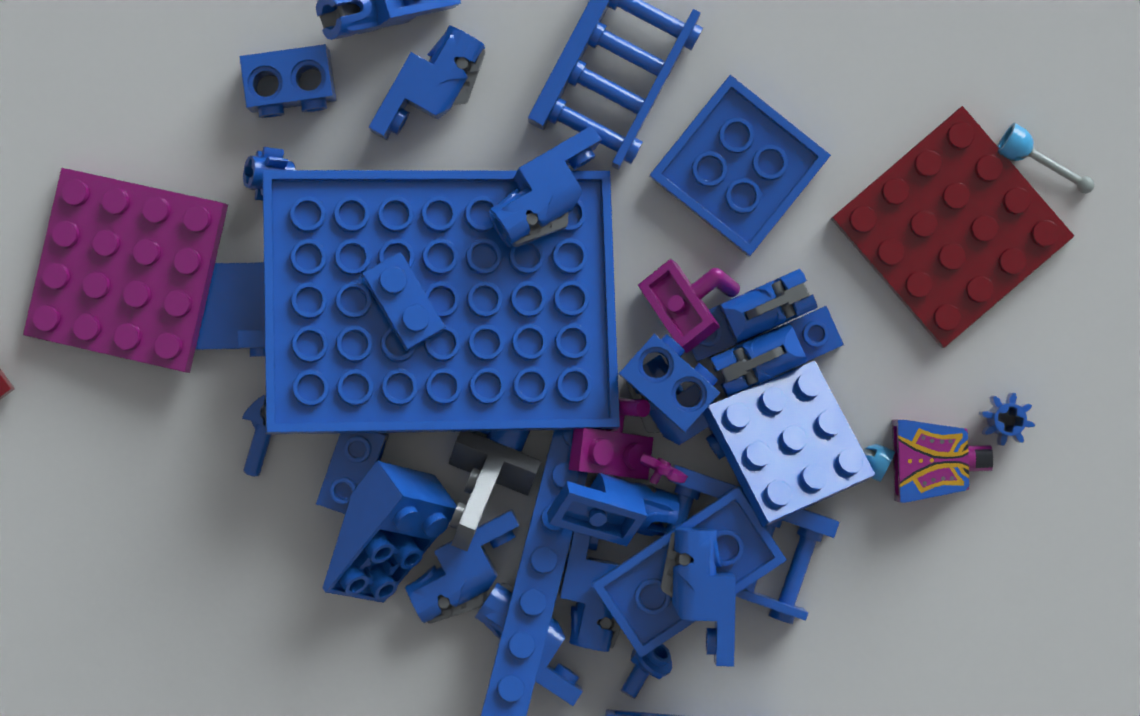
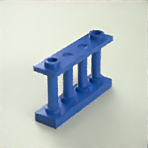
(573, 71)
(811, 530)

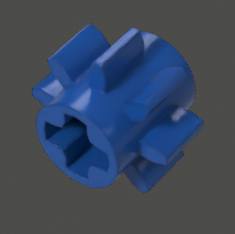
(266, 159)
(1015, 410)

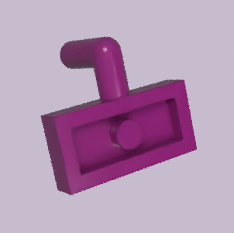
(681, 303)
(612, 450)

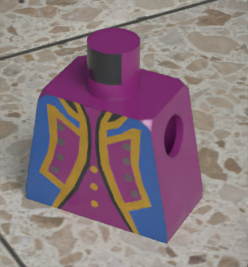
(934, 460)

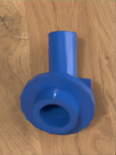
(656, 663)

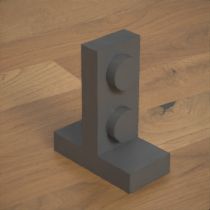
(488, 465)

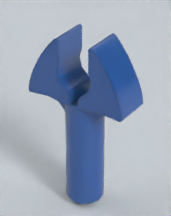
(260, 440)

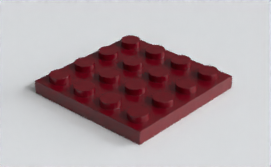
(952, 227)

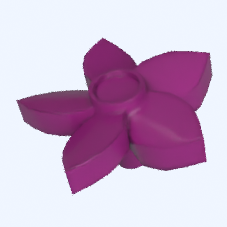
(661, 468)

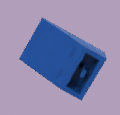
(387, 531)

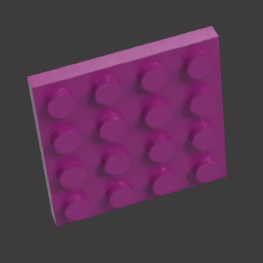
(125, 270)

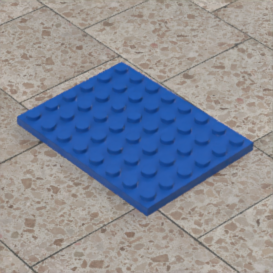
(523, 324)

